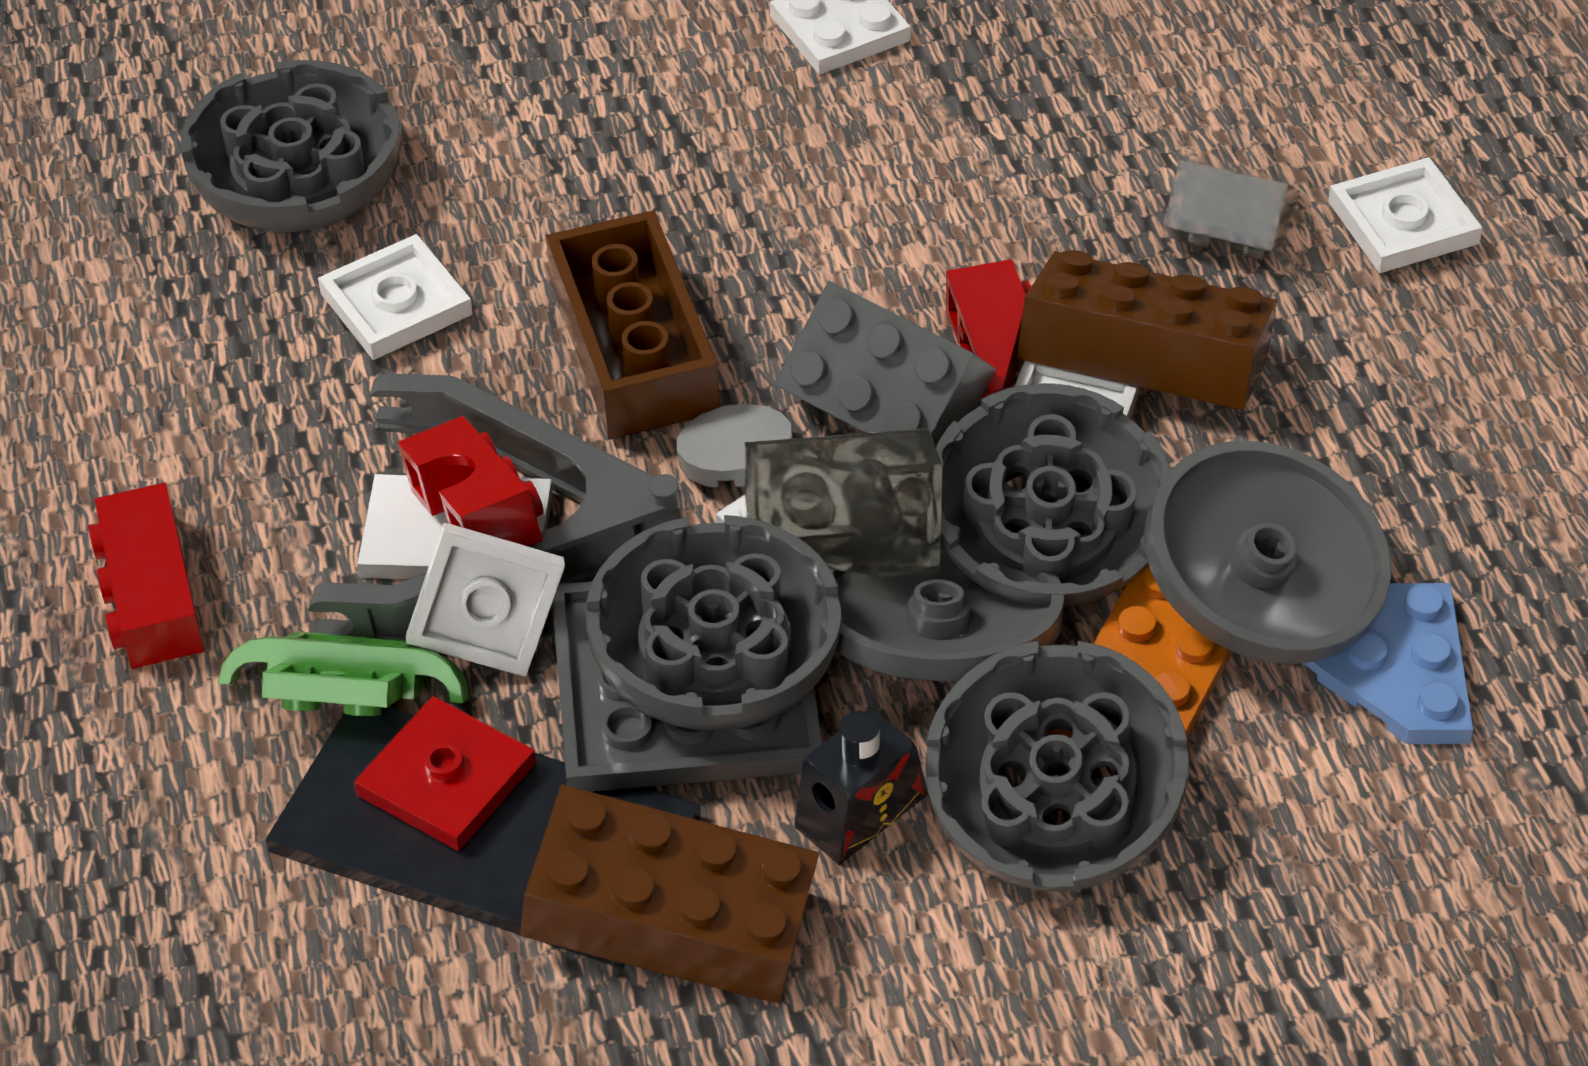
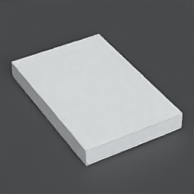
(403, 534)

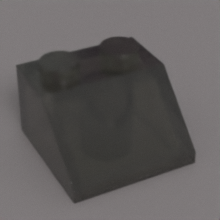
(1230, 208)

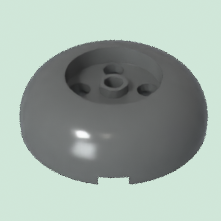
(292, 145)
(1053, 439)
(712, 590)
(1001, 720)

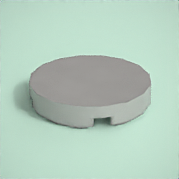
(714, 444)

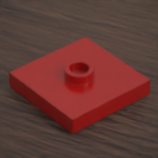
(445, 773)

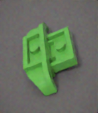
(342, 670)

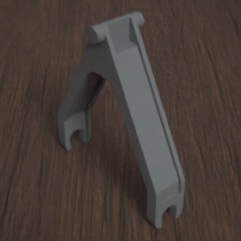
(613, 495)

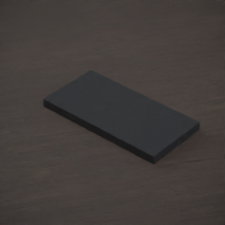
(354, 839)

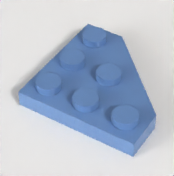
(1407, 667)

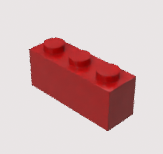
(145, 576)

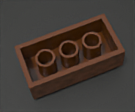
(632, 324)
(1147, 328)
(668, 894)

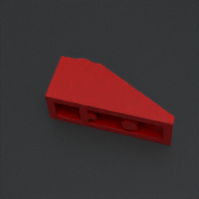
(987, 314)

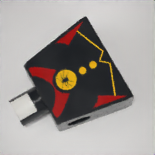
(857, 784)

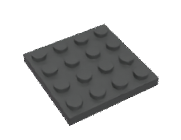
(623, 748)

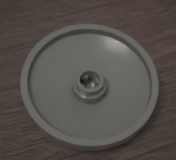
(1267, 552)
(937, 621)

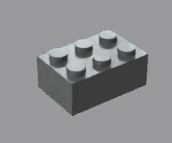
(881, 368)

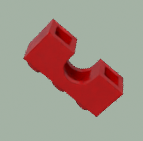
(463, 475)

